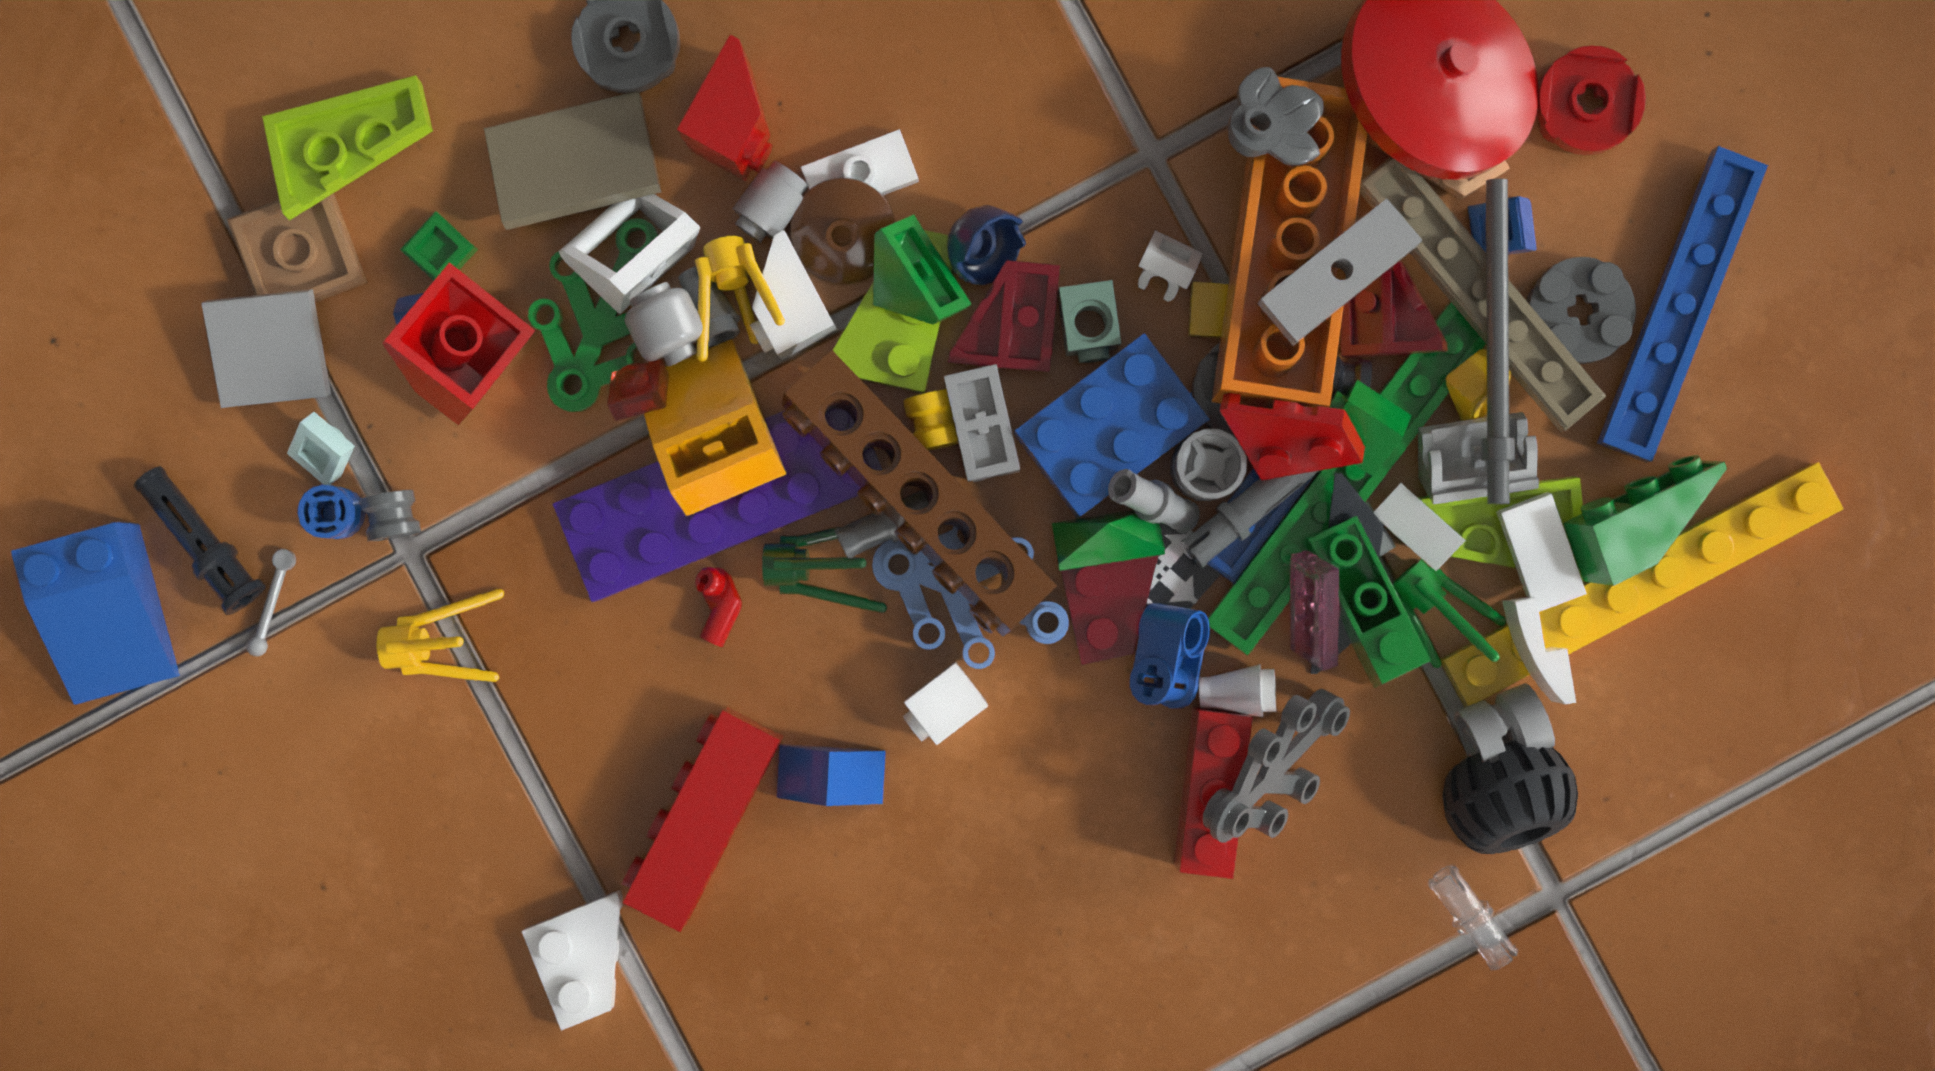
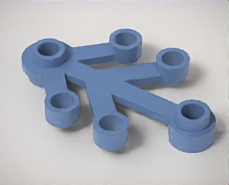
(958, 607)

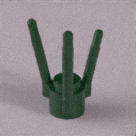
(787, 564)

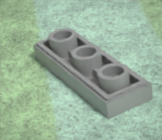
(1363, 255)

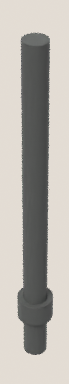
(1497, 447)

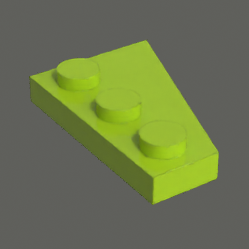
(342, 138)
(889, 345)

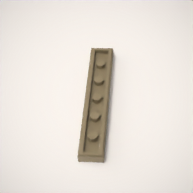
(1459, 270)

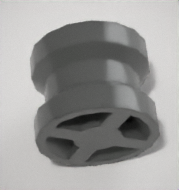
(390, 515)

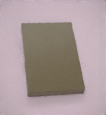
(572, 160)

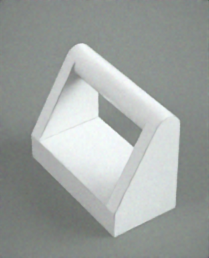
(647, 266)

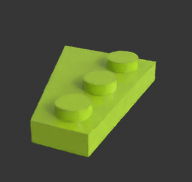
(1481, 527)

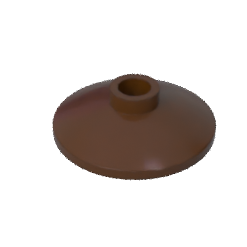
(834, 204)

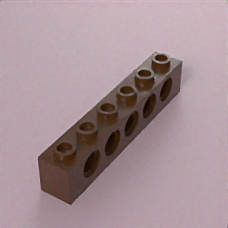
(835, 386)

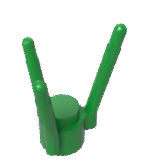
(1422, 589)

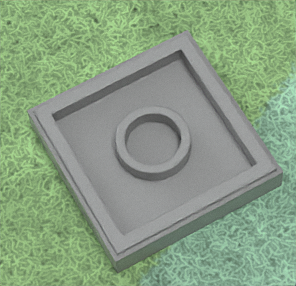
(266, 348)

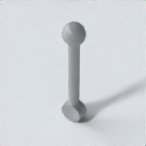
(283, 561)

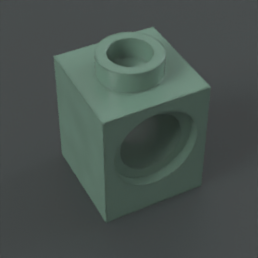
(1089, 297)

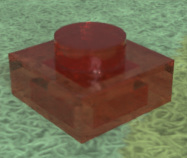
(638, 389)

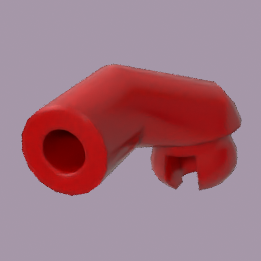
(722, 601)

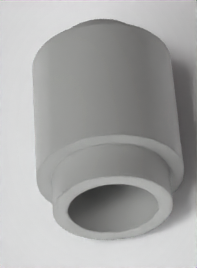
(769, 201)

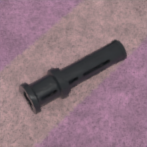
(209, 564)

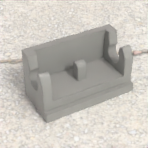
(982, 423)
(1452, 462)

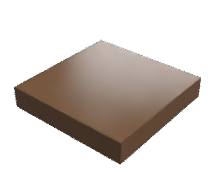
(297, 253)

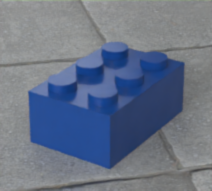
(1110, 423)

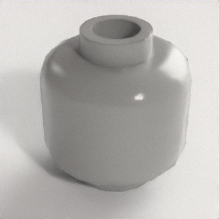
(664, 324)

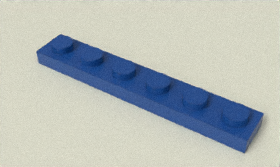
(1682, 304)

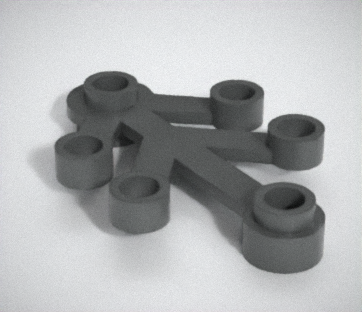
(1233, 811)

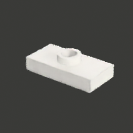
(878, 162)

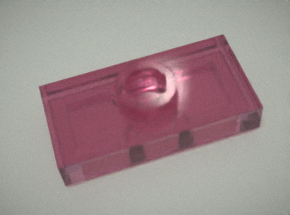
(1314, 609)

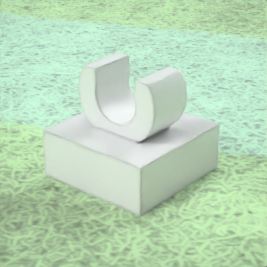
(1170, 261)

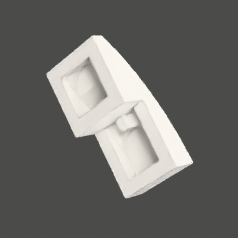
(1546, 666)

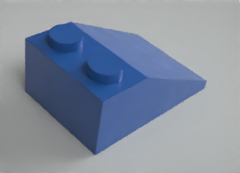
(97, 610)

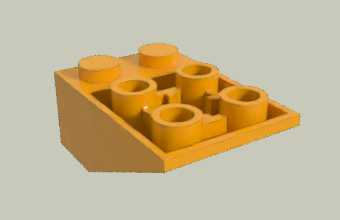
(712, 432)

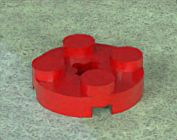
(1613, 81)

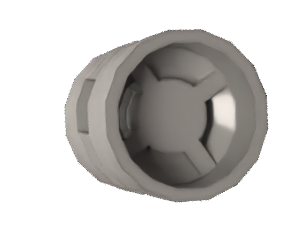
(1208, 465)
(1514, 716)

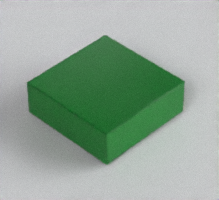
(437, 245)

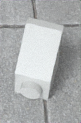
(797, 299)

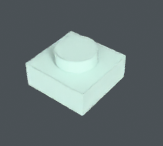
(320, 449)

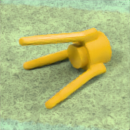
(728, 264)
(407, 645)

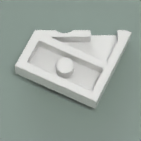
(578, 958)

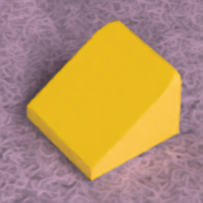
(1469, 387)

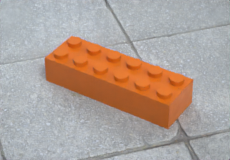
(1281, 225)

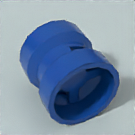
(341, 516)

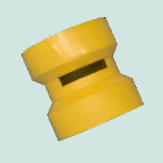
(932, 419)

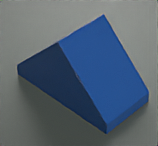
(831, 775)

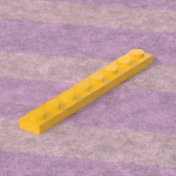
(1690, 561)

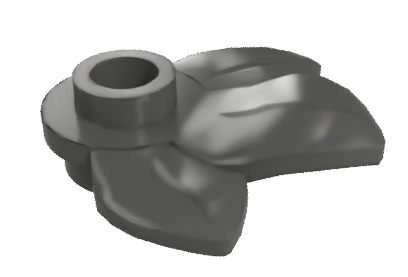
(1281, 116)

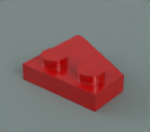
(1292, 437)

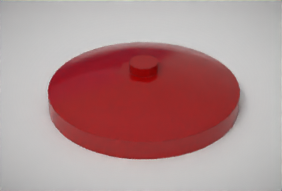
(1440, 83)

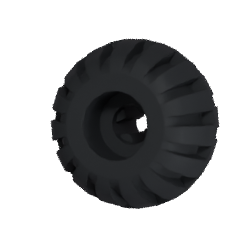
(1510, 800)

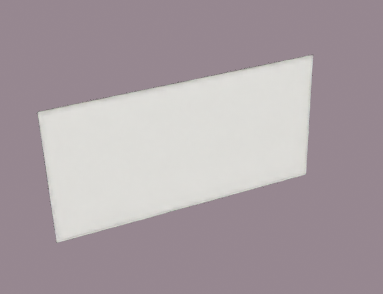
(1418, 527)

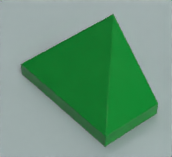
(913, 275)
(1105, 540)

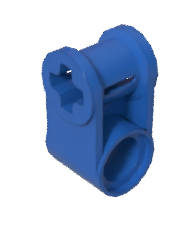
(1171, 653)

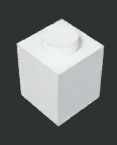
(943, 705)

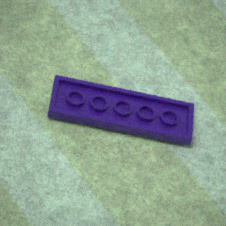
(638, 531)

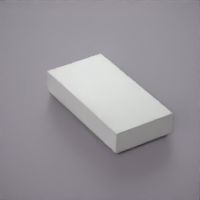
(1541, 551)

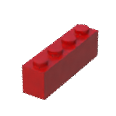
(701, 819)

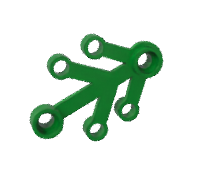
(597, 326)

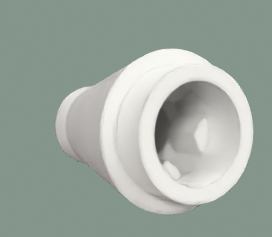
(1240, 691)

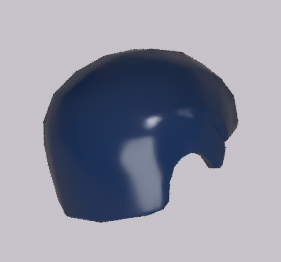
(983, 243)

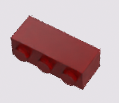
(1213, 762)

